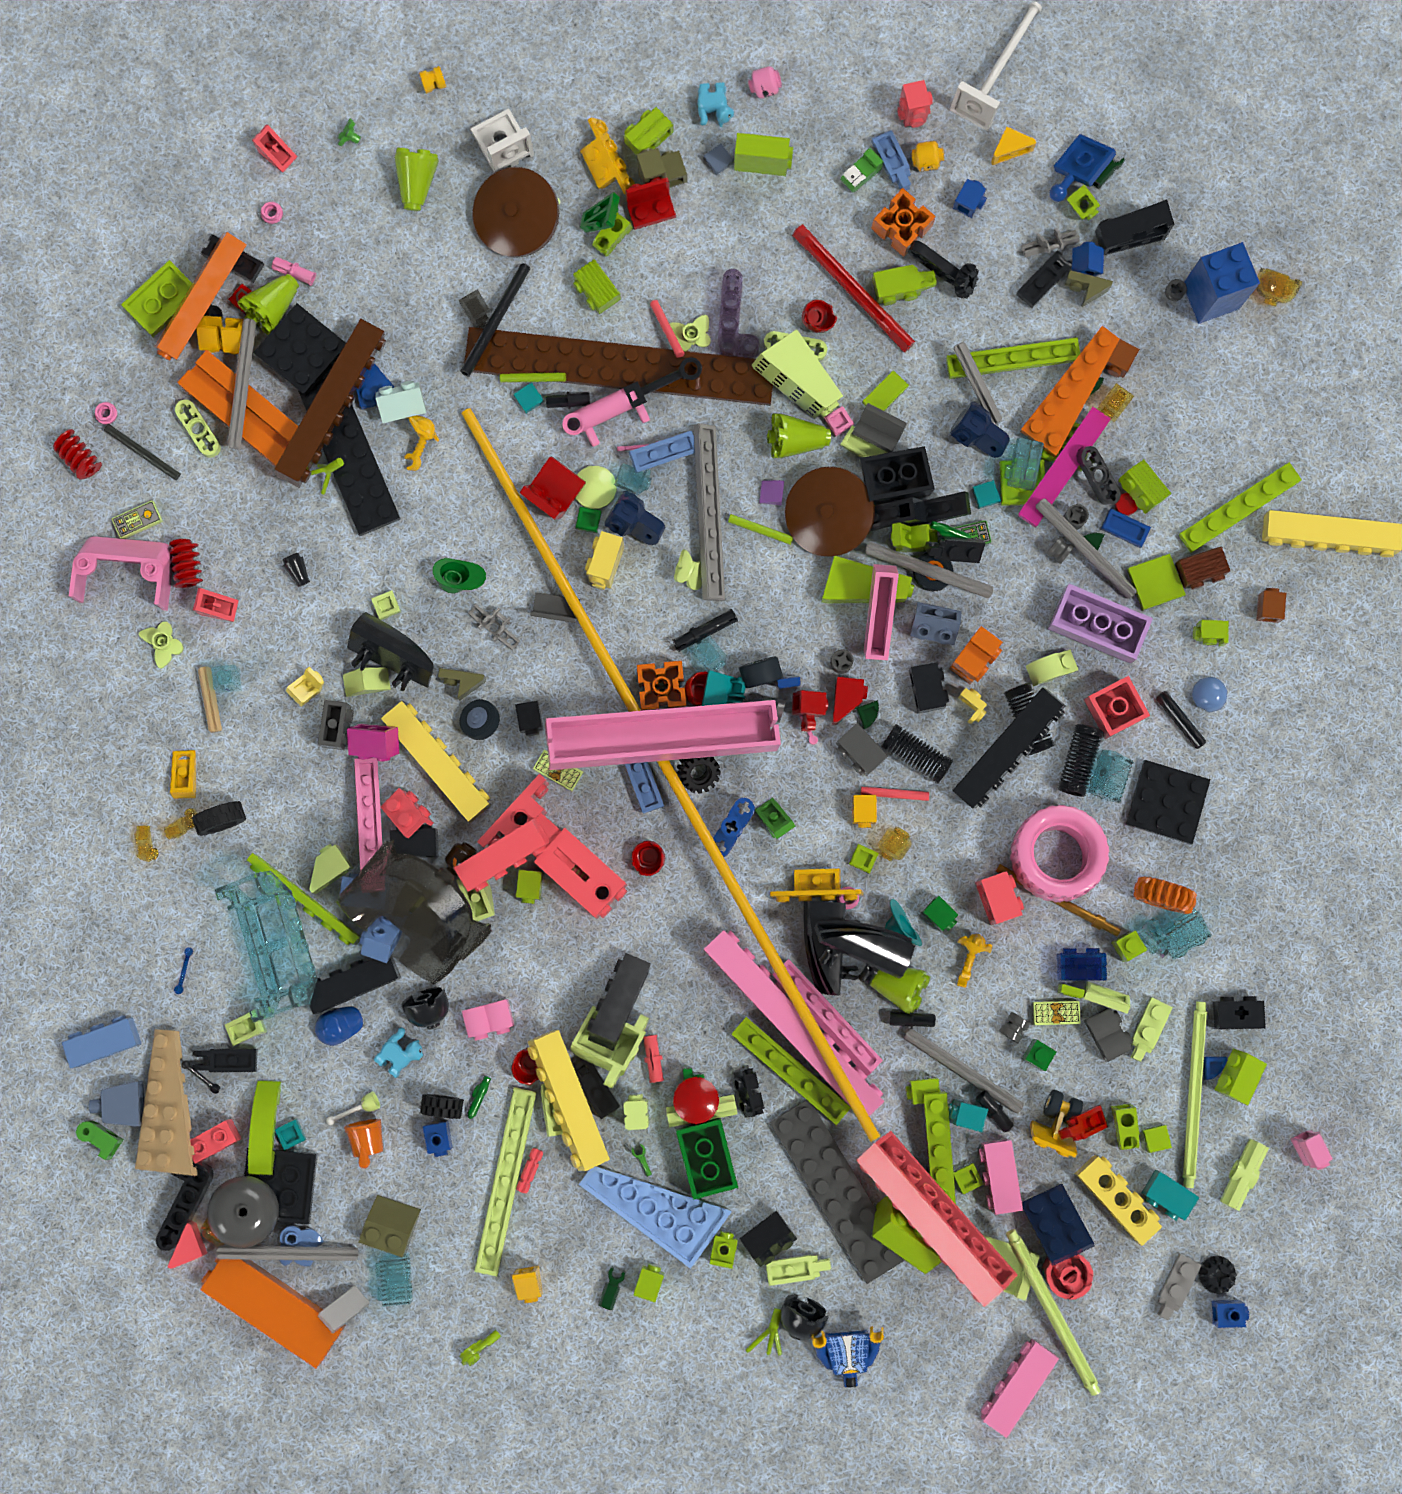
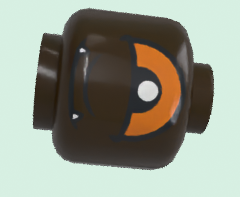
(459, 854)

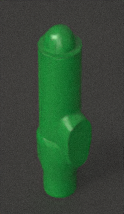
(947, 531)
(478, 1095)

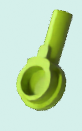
(471, 1354)

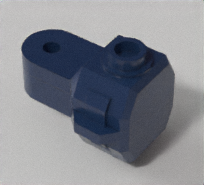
(977, 429)
(630, 517)

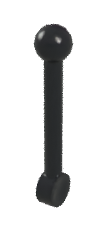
(214, 1088)

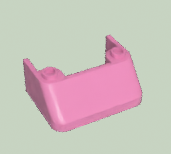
(152, 556)

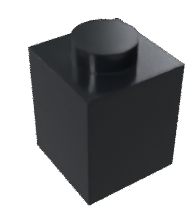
(529, 718)

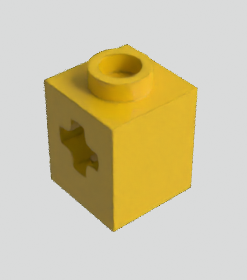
(864, 810)

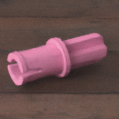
(294, 270)

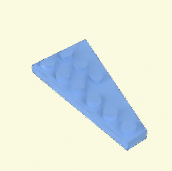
(665, 1216)

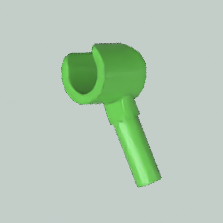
(642, 1159)

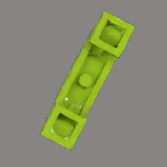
(263, 1128)

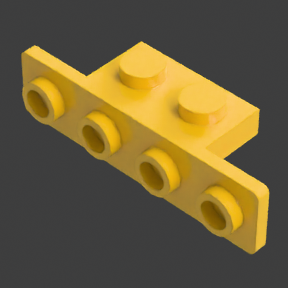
(603, 158)
(817, 883)

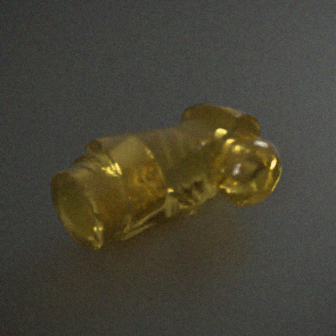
(181, 825)
(144, 844)

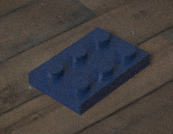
(1057, 1224)

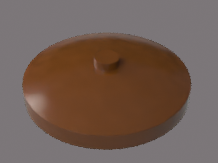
(515, 212)
(829, 511)

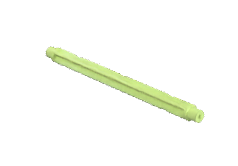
(1194, 1095)
(1053, 1312)

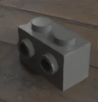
(334, 724)
(860, 750)

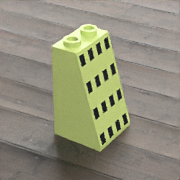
(799, 375)

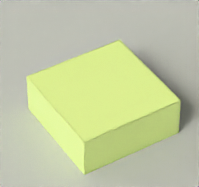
(386, 605)

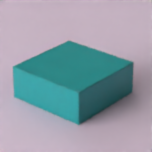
(528, 398)
(986, 494)
(290, 1134)

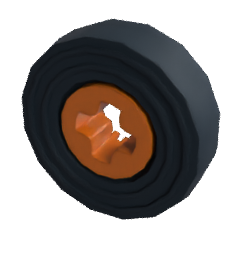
(929, 583)

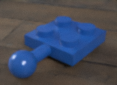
(1081, 162)

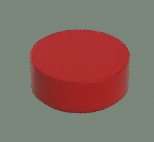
(1126, 505)

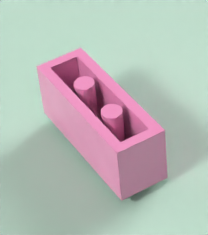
(1000, 1176)

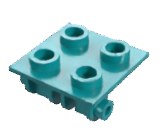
(723, 689)

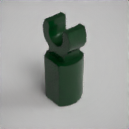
(1107, 173)
(611, 1290)

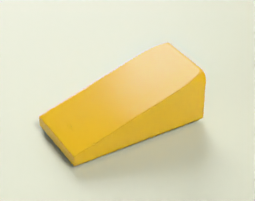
(183, 775)

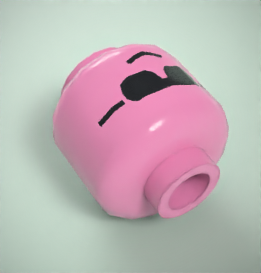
(765, 82)

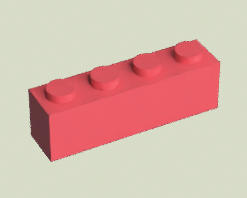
(501, 855)

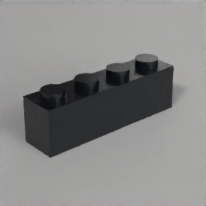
(352, 983)
(619, 1001)

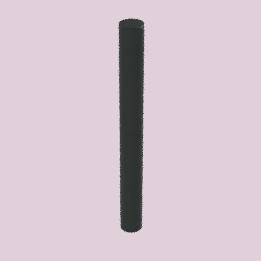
(142, 452)

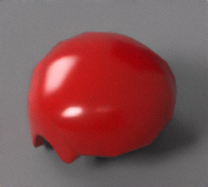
(818, 316)
(695, 688)
(648, 858)
(524, 1068)

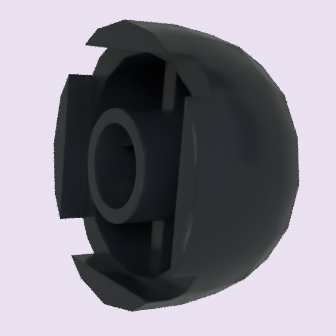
(427, 1009)
(802, 1318)

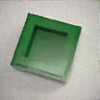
(588, 520)

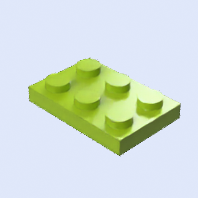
(158, 298)

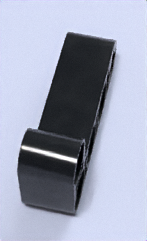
(182, 1205)

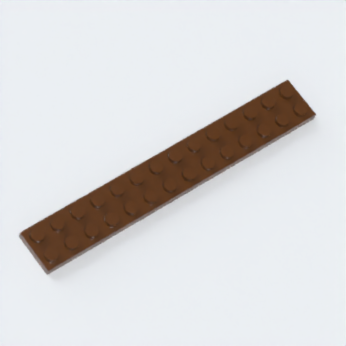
(620, 366)

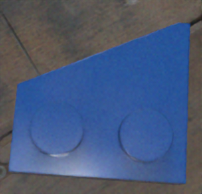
(373, 382)

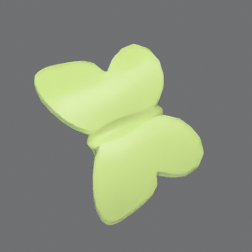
(692, 333)
(688, 571)
(162, 642)

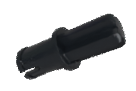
(568, 400)
(912, 1019)
(995, 1111)

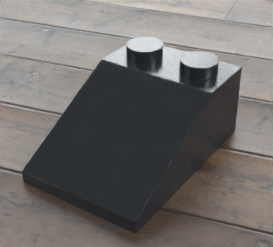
(897, 475)

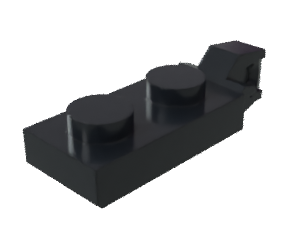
(956, 549)

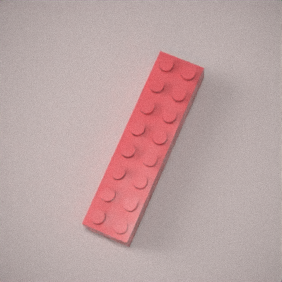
(937, 1218)

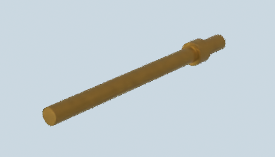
(1098, 921)

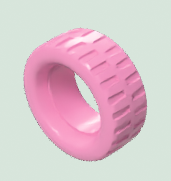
(1088, 836)

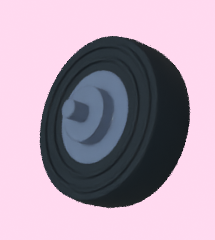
(479, 719)

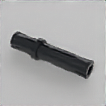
(699, 633)

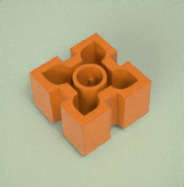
(902, 210)
(979, 651)
(670, 676)

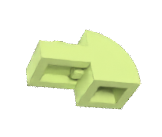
(1051, 667)

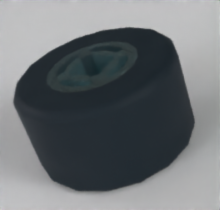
(761, 672)

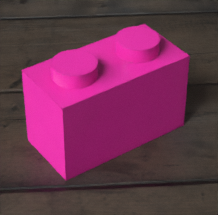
(373, 741)

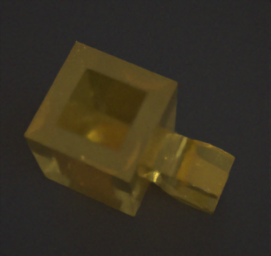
(1115, 402)

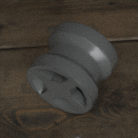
(1060, 550)
(843, 657)

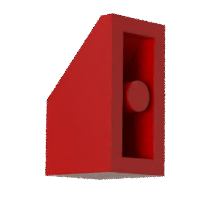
(848, 696)

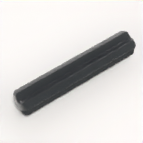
(1181, 719)

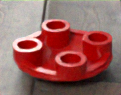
(696, 1100)

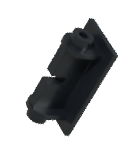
(749, 1103)

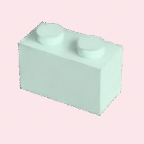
(400, 401)

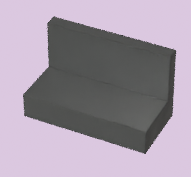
(879, 428)
(552, 607)

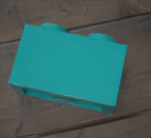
(967, 1115)
(1170, 1195)

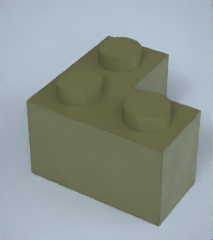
(667, 165)

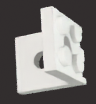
(508, 150)

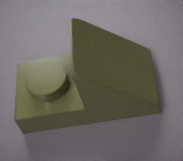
(1093, 286)
(468, 681)

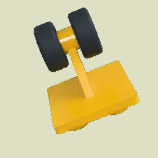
(1060, 1110)

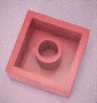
(1116, 707)
(999, 898)

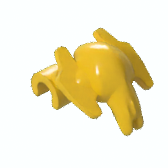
(426, 431)
(975, 944)

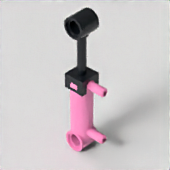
(622, 401)

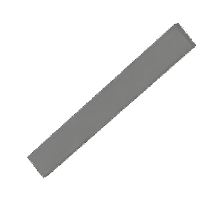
(709, 512)

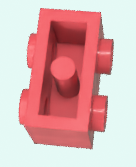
(914, 104)

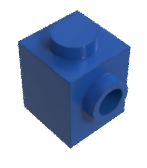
(970, 198)
(1088, 259)
(438, 1138)
(1229, 1313)

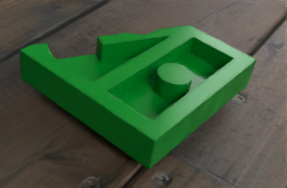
(601, 215)

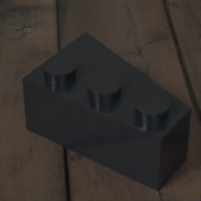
(1135, 228)

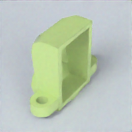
(613, 1061)

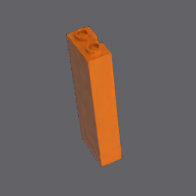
(199, 296)
(264, 425)
(271, 1307)

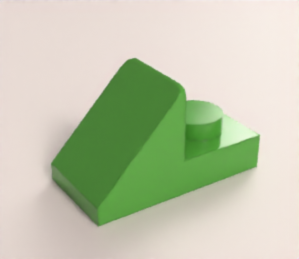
(774, 818)

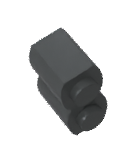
(1108, 1034)

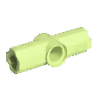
(726, 1108)
(1244, 1175)

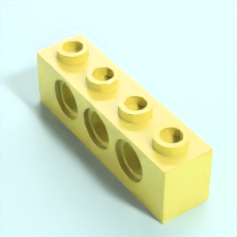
(1140, 1230)

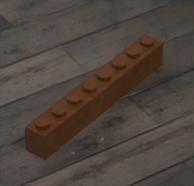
(330, 403)

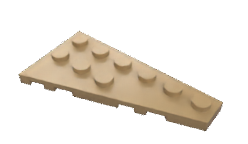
(166, 1117)

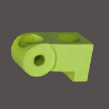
(609, 238)
(1126, 1126)

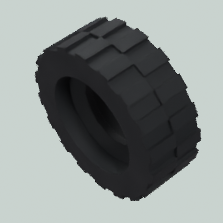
(219, 818)

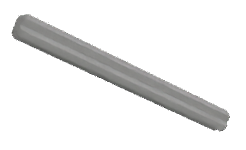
(241, 384)
(1086, 549)
(929, 570)
(963, 1070)
(288, 1253)

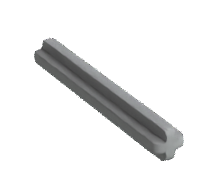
(977, 381)

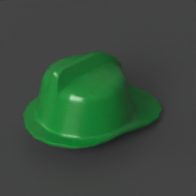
(458, 575)

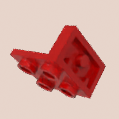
(649, 203)
(553, 488)

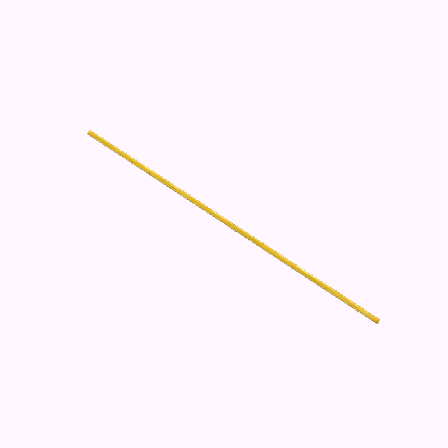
(674, 781)

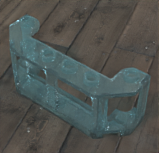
(261, 950)

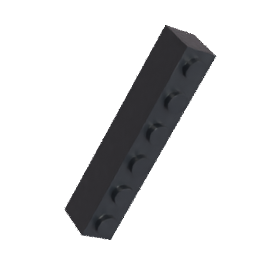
(1009, 748)

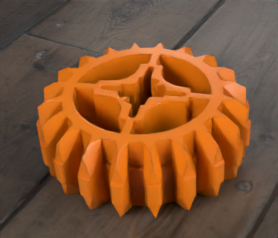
(1165, 895)

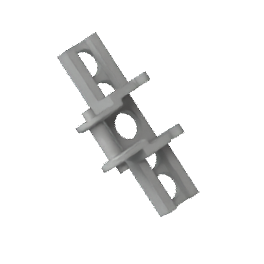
(1059, 242)
(497, 634)

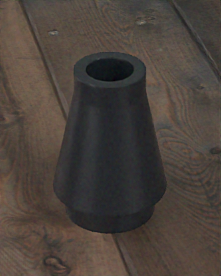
(296, 569)

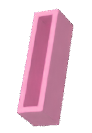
(880, 612)
(1019, 1387)

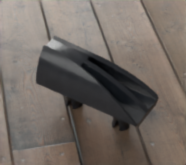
(390, 648)
(868, 943)
(825, 979)

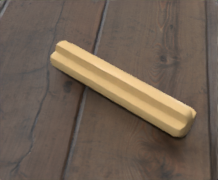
(209, 699)

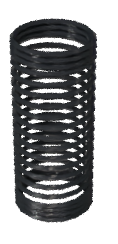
(1020, 690)
(909, 743)
(1081, 769)

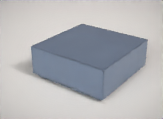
(718, 159)

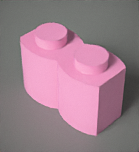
(488, 1018)
(1312, 1149)

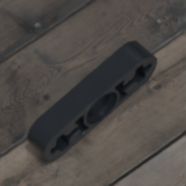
(933, 261)
(1089, 473)

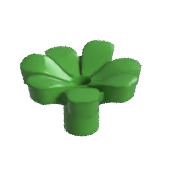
(348, 134)

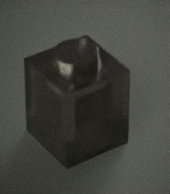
(475, 309)

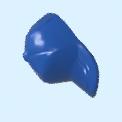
(338, 1025)

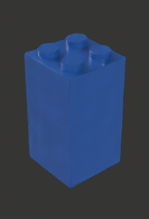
(1221, 282)

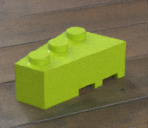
(895, 1233)

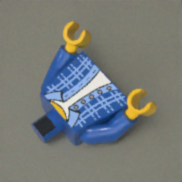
(848, 1352)

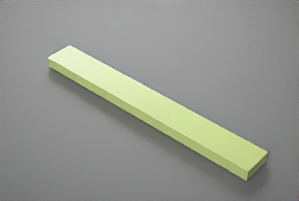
(505, 1181)

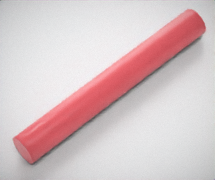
(667, 328)
(895, 793)

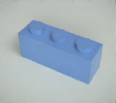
(101, 1042)

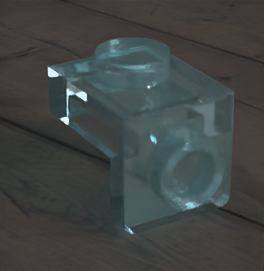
(632, 481)
(1150, 940)

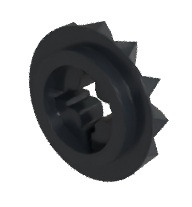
(966, 280)
(1210, 1267)

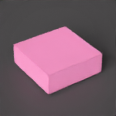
(838, 421)

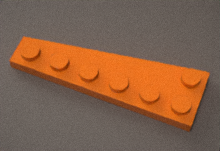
(1064, 403)

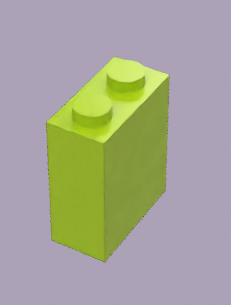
(762, 154)

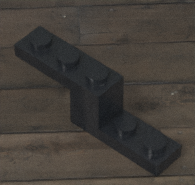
(920, 512)

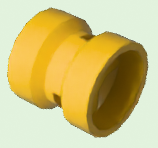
(432, 79)

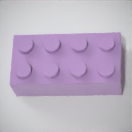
(1100, 623)

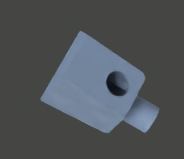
(120, 1104)

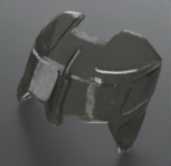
(440, 926)

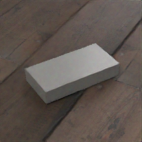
(343, 1309)

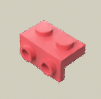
(405, 812)

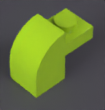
(912, 538)

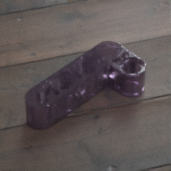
(733, 314)

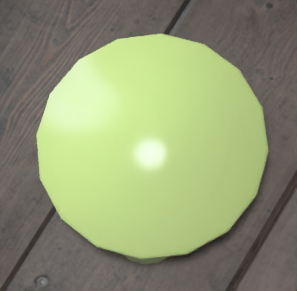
(598, 489)

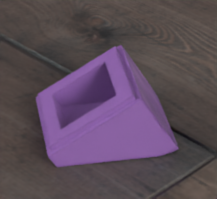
(772, 492)

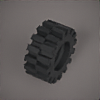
(702, 782)
(441, 1106)

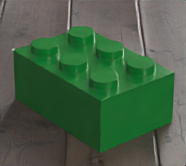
(707, 1158)

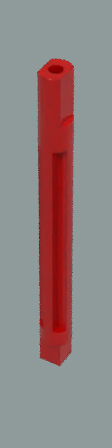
(855, 290)

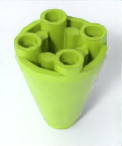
(414, 176)
(269, 302)
(795, 436)
(902, 991)

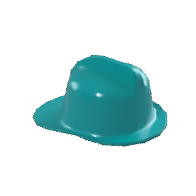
(900, 923)

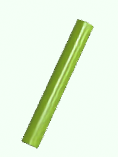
(533, 377)
(755, 527)

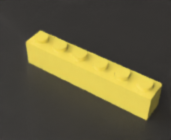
(1332, 532)
(436, 762)
(567, 1100)

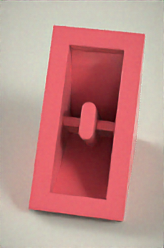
(273, 148)
(215, 605)
(189, 1246)

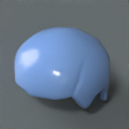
(1210, 694)

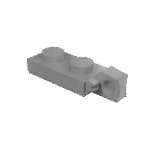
(1177, 1285)

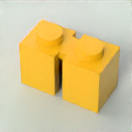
(215, 337)

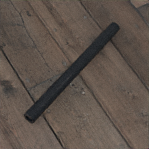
(495, 320)

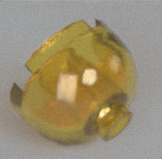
(1277, 287)

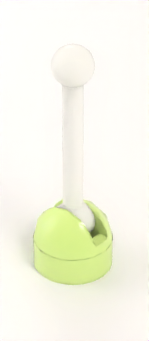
(368, 1103)

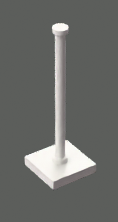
(976, 104)

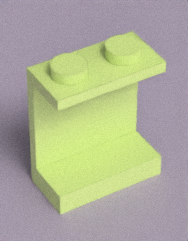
(1020, 1285)

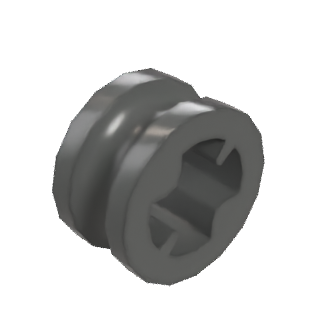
(1173, 283)

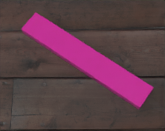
(1064, 465)

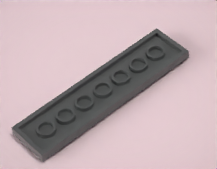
(835, 1188)

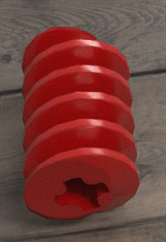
(74, 456)
(185, 563)

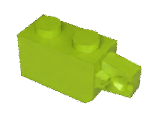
(901, 284)

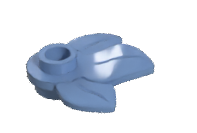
(304, 1238)

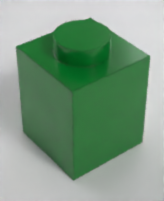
(940, 914)
(1039, 1055)

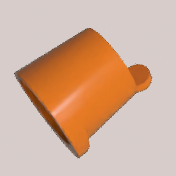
(365, 1139)

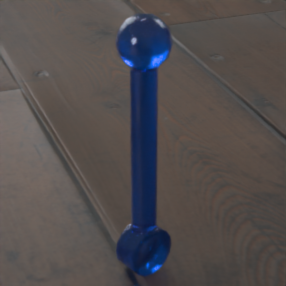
(179, 988)

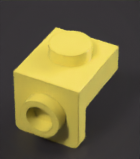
(306, 686)
(973, 700)

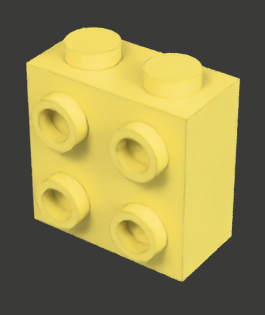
(605, 560)

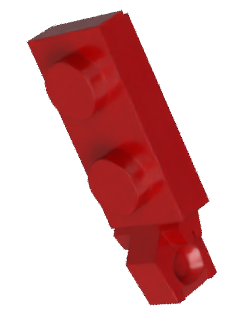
(1085, 1124)

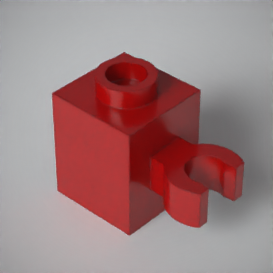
(809, 705)

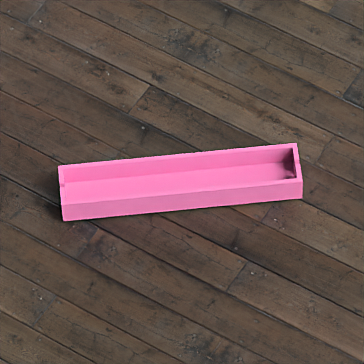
(662, 734)
(781, 1012)

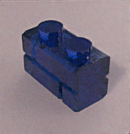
(1081, 966)

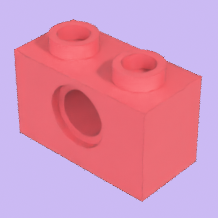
(214, 1140)

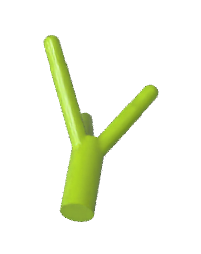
(327, 469)
(773, 1330)

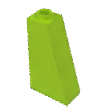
(852, 580)

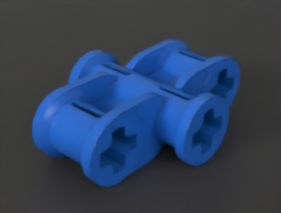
(741, 821)

